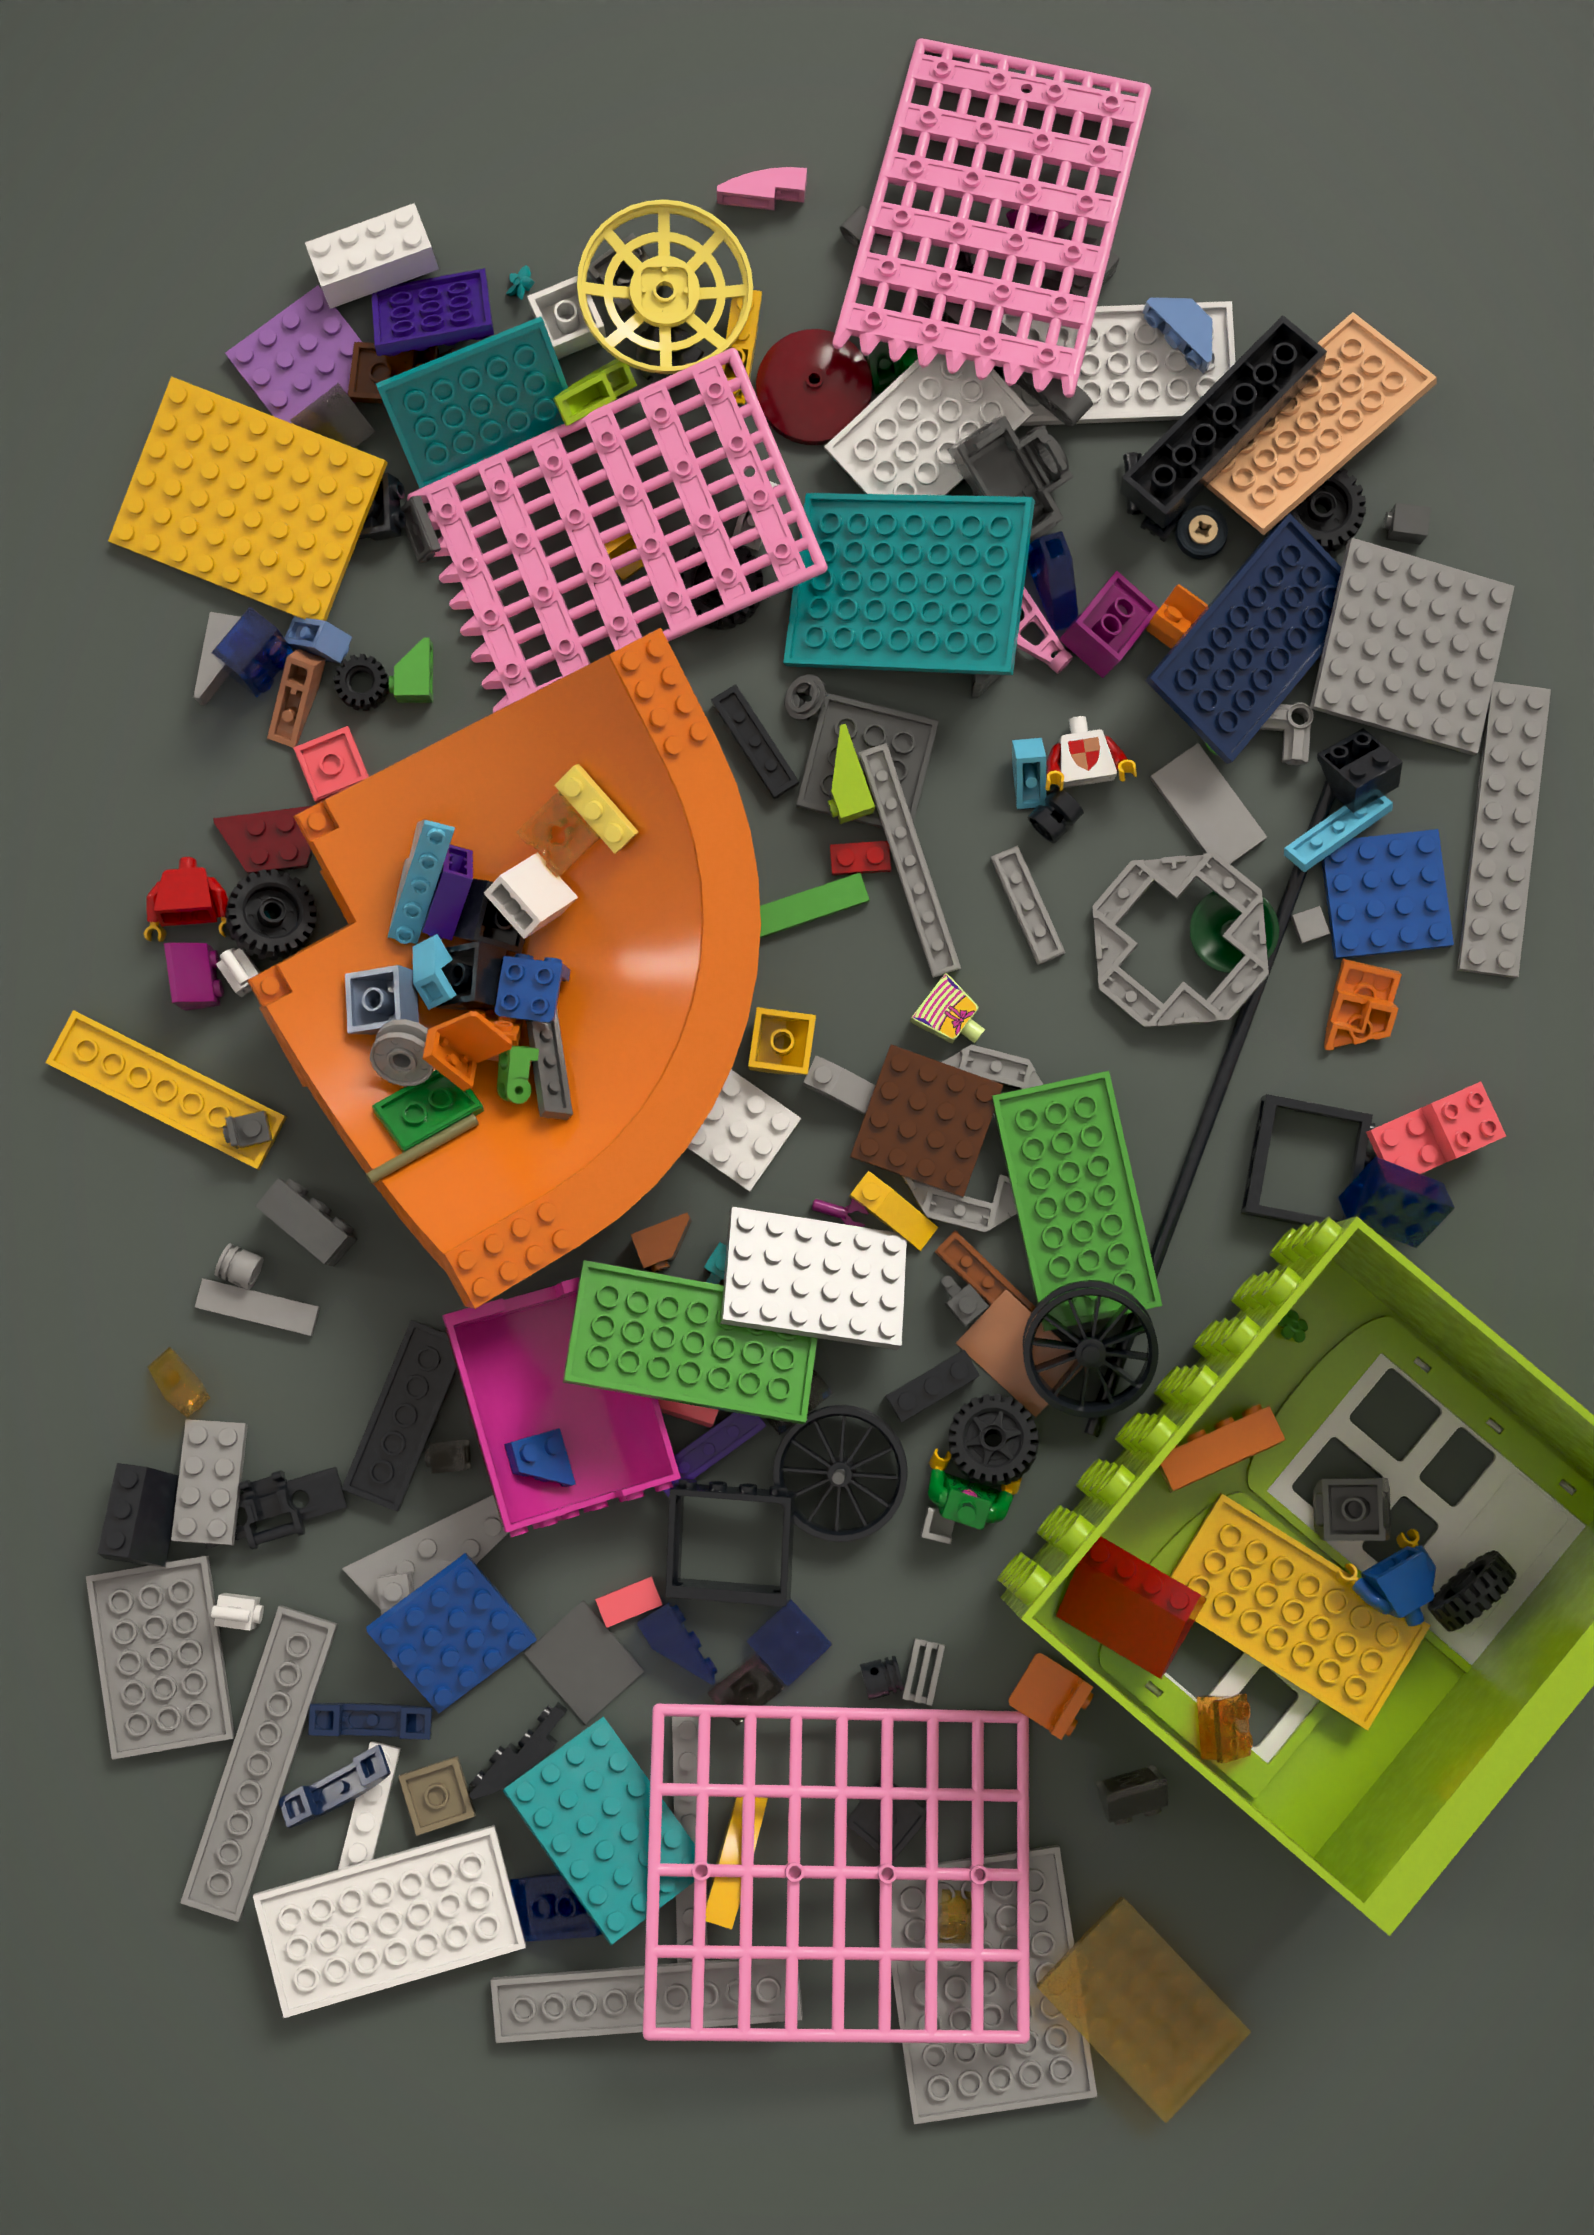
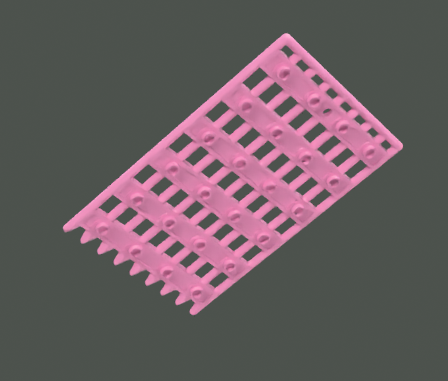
(1000, 190)
(641, 520)

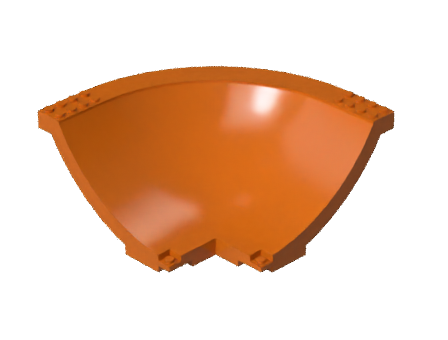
(652, 944)

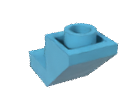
(428, 976)

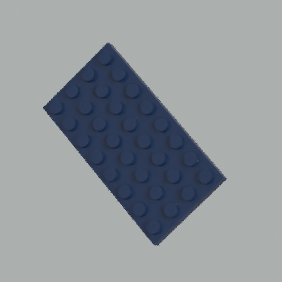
(1252, 640)

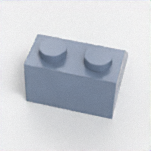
(379, 997)

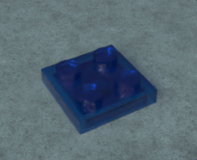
(789, 1642)

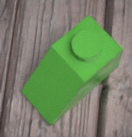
(414, 675)

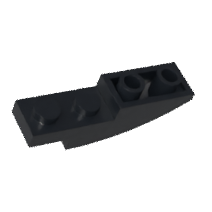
(513, 1763)

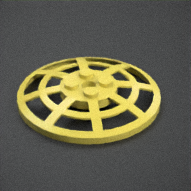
(664, 271)

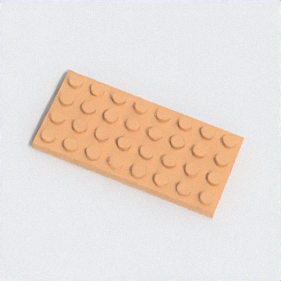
(1324, 426)

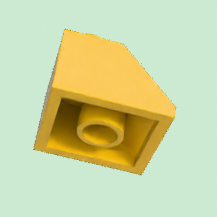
(781, 1042)

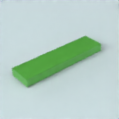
(812, 904)

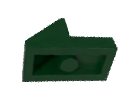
(882, 368)

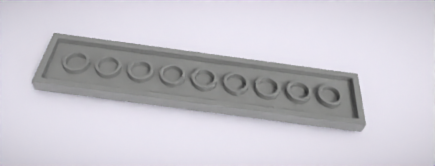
(1504, 830)
(259, 1763)
(613, 1999)

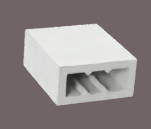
(530, 895)

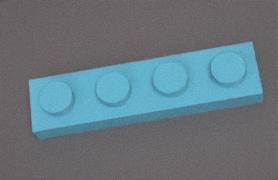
(1334, 833)

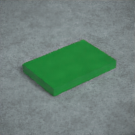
(425, 1110)

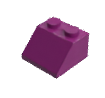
(193, 975)

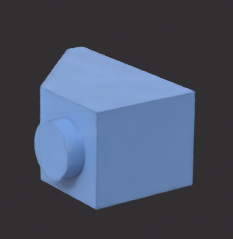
(318, 638)

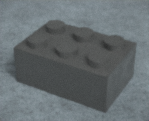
(307, 1221)

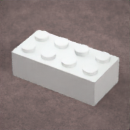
(372, 255)

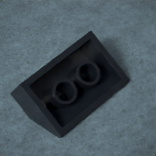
(139, 1516)

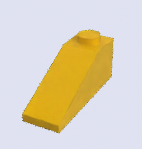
(893, 1210)

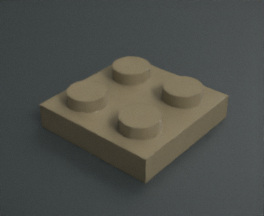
(437, 1795)

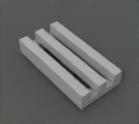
(935, 1673)

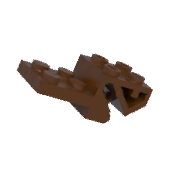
(370, 369)

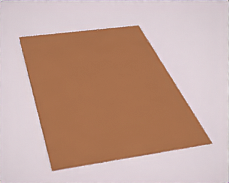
(998, 1348)

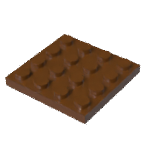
(926, 1121)

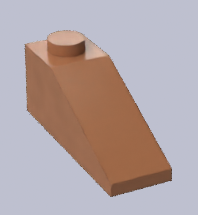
(295, 696)

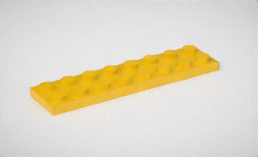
(157, 1085)

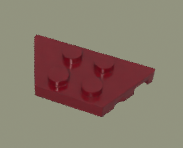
(266, 840)

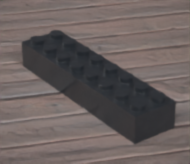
(1223, 421)

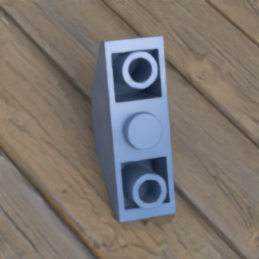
(1184, 327)

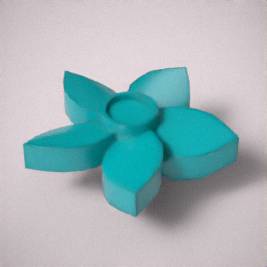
(520, 282)

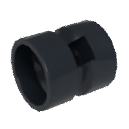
(1062, 807)

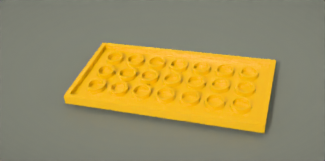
(1294, 1613)

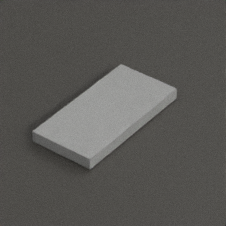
(1207, 805)

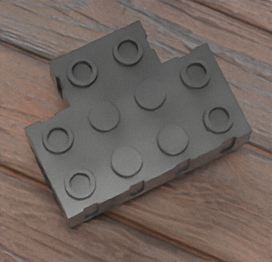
(1005, 465)

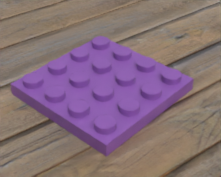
(296, 355)

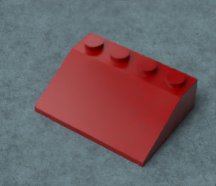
(1130, 1606)

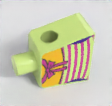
(948, 1012)

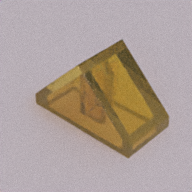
(955, 1917)

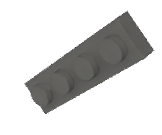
(550, 1070)

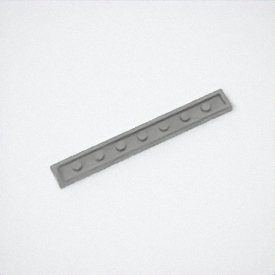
(909, 860)

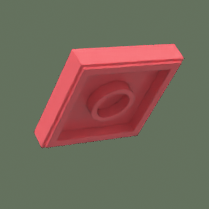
(331, 763)

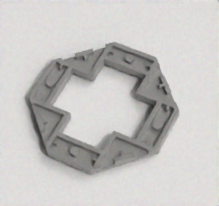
(1175, 876)
(967, 1211)

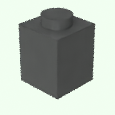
(1407, 523)

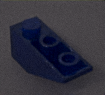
(1054, 578)
(671, 1639)

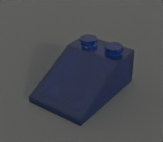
(550, 1909)

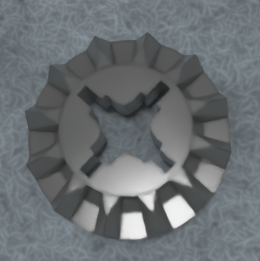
(807, 686)

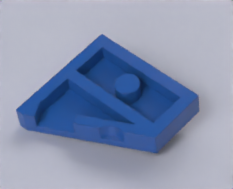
(542, 1458)

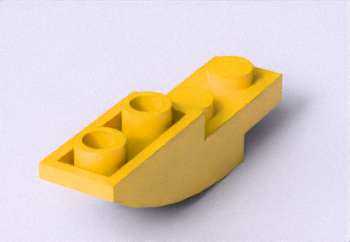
(747, 339)

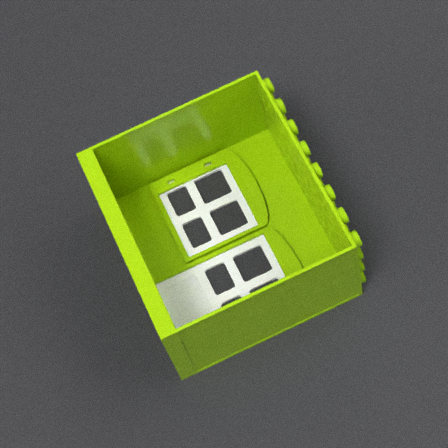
(1475, 1703)

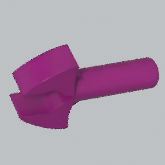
(839, 1211)

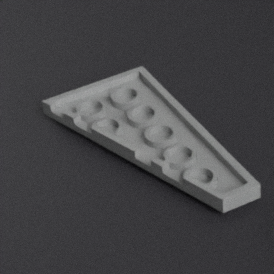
(432, 1549)

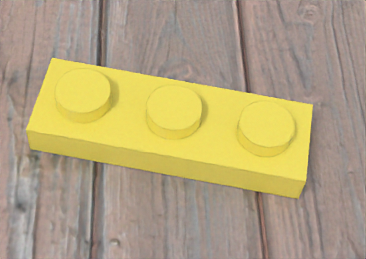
(596, 808)

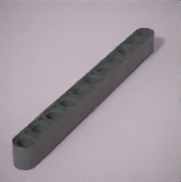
(1052, 397)

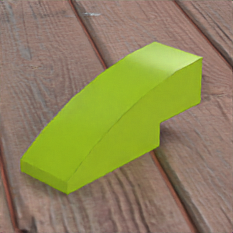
(594, 391)

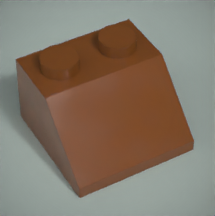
(661, 1242)

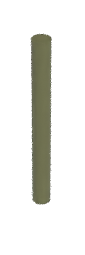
(422, 1149)

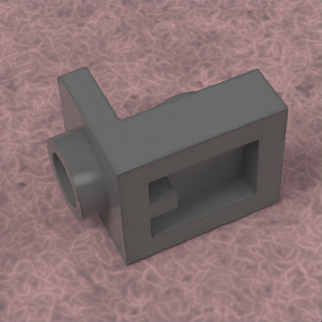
(247, 1130)

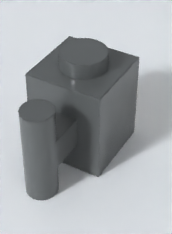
(965, 1302)

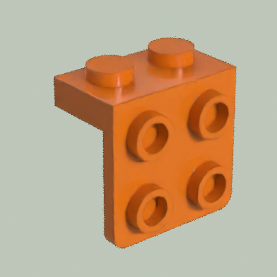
(461, 1044)
(1051, 1695)

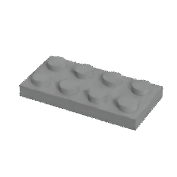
(209, 1482)

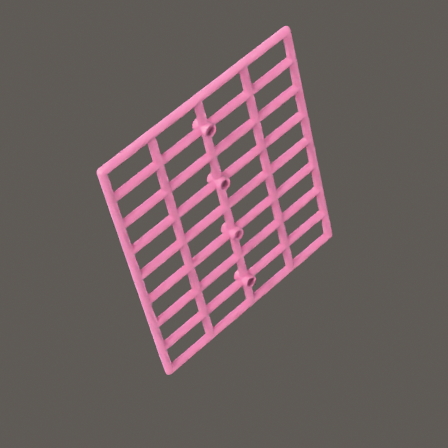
(794, 1872)

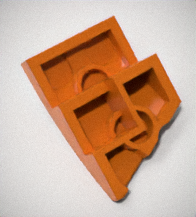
(1361, 1004)

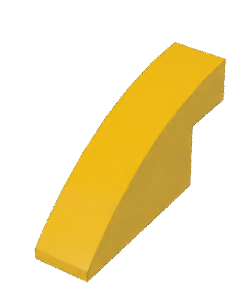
(726, 1891)

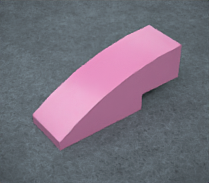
(764, 187)

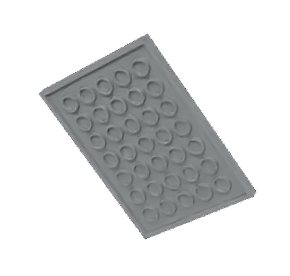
(990, 2077)

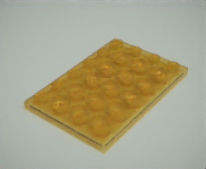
(1143, 2009)

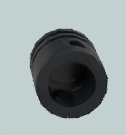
(881, 1677)

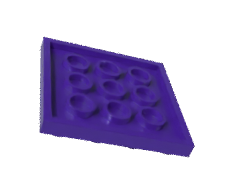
(432, 313)

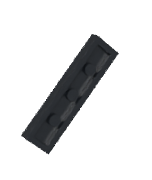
(755, 741)

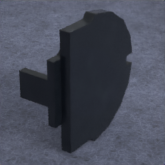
(679, 357)

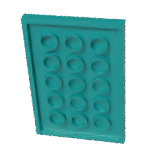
(475, 401)
(593, 1822)

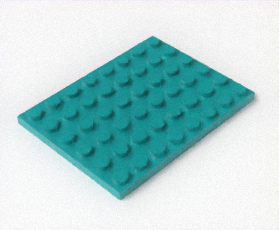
(912, 583)

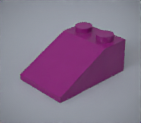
(1109, 624)

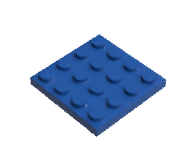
(1387, 895)
(451, 1633)

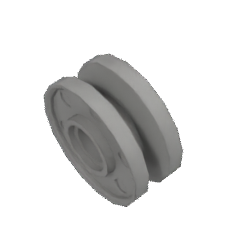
(399, 1053)

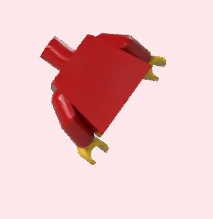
(184, 899)

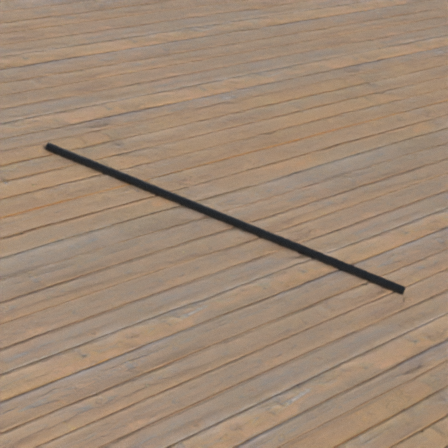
(1212, 1108)

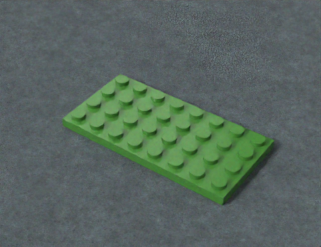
(1075, 1193)
(667, 1343)

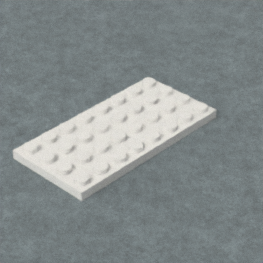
(1132, 367)
(389, 1921)

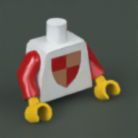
(1085, 758)

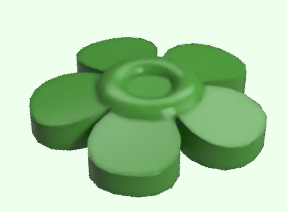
(1293, 1327)

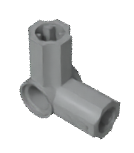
(1295, 737)

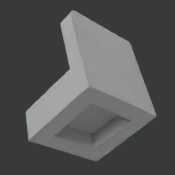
(936, 1527)

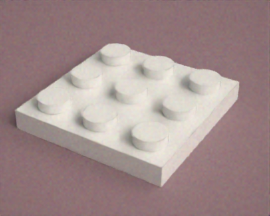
(743, 1131)

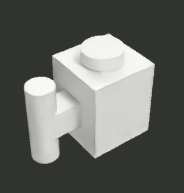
(237, 969)
(237, 1611)

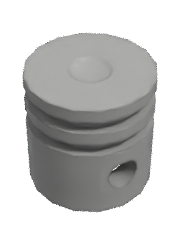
(239, 1266)

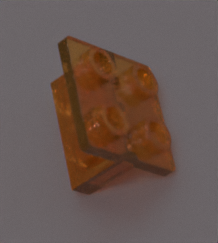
(1224, 1727)

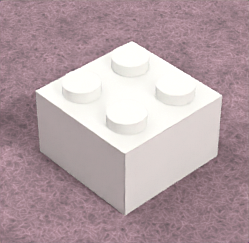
(564, 318)

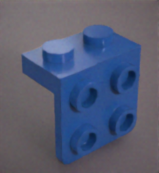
(530, 988)

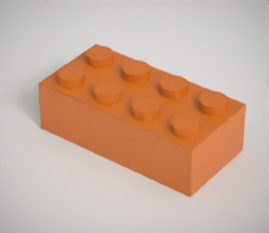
(1221, 1448)

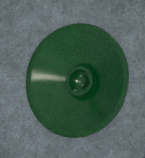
(1210, 922)

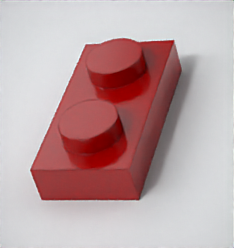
(860, 858)

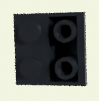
(1360, 769)

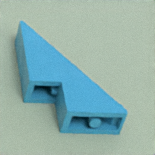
(419, 880)

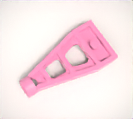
(1049, 644)

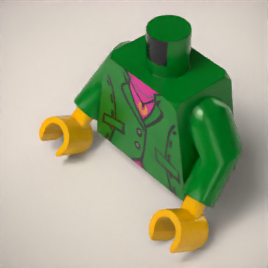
(966, 1500)

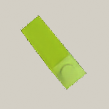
(849, 788)

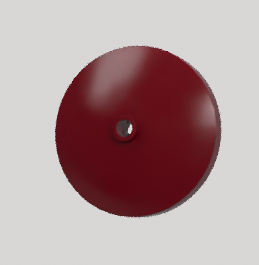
(806, 410)

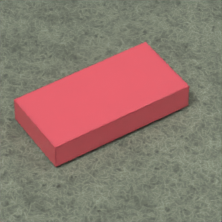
(629, 1601)

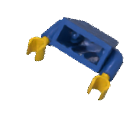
(1397, 1583)

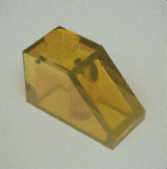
(178, 1383)

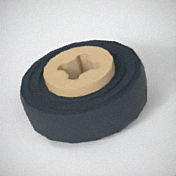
(1197, 542)

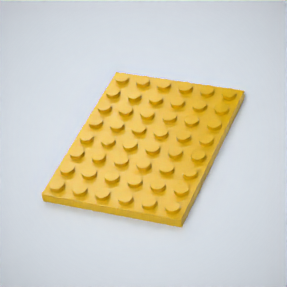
(247, 501)

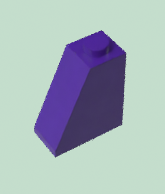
(450, 893)

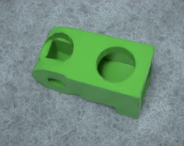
(514, 1073)

